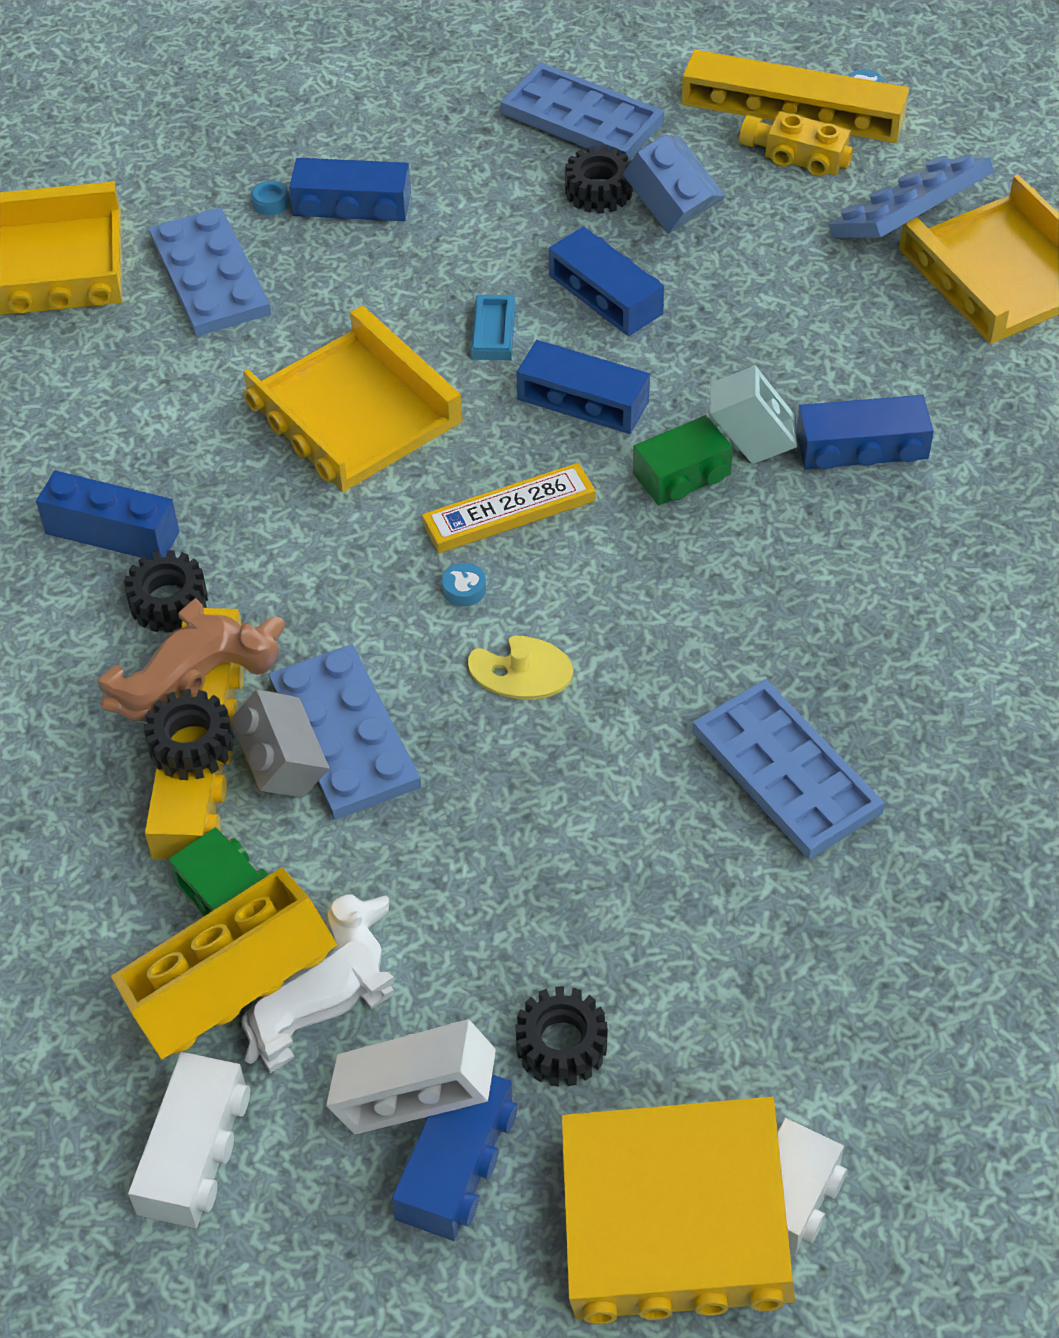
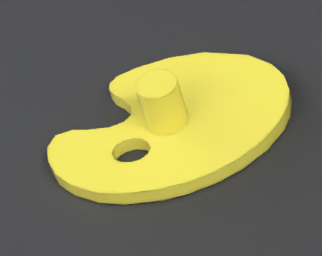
(532, 668)

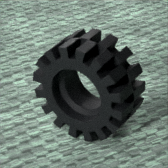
(597, 194)
(159, 573)
(185, 713)
(554, 1010)

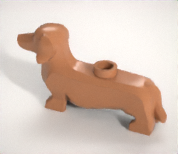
(188, 657)

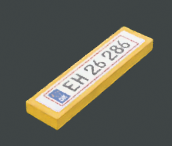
(508, 507)

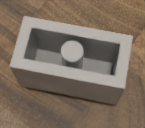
(279, 743)

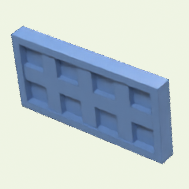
(581, 111)
(911, 197)
(209, 271)
(352, 730)
(788, 769)

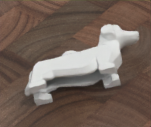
(326, 988)

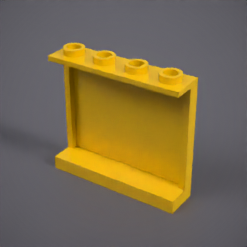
(60, 248)
(993, 261)
(356, 402)
(675, 1211)

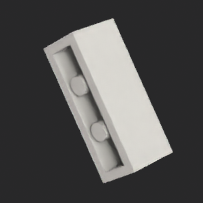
(412, 1077)
(189, 1140)

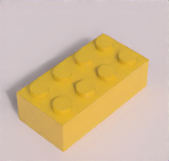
(224, 962)

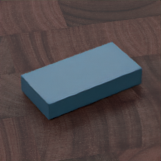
(493, 327)

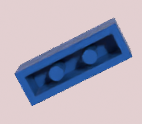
(350, 189)
(606, 281)
(583, 386)
(864, 432)
(107, 515)
(449, 1162)

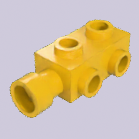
(802, 140)

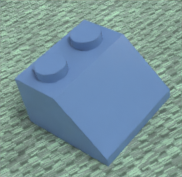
(672, 182)

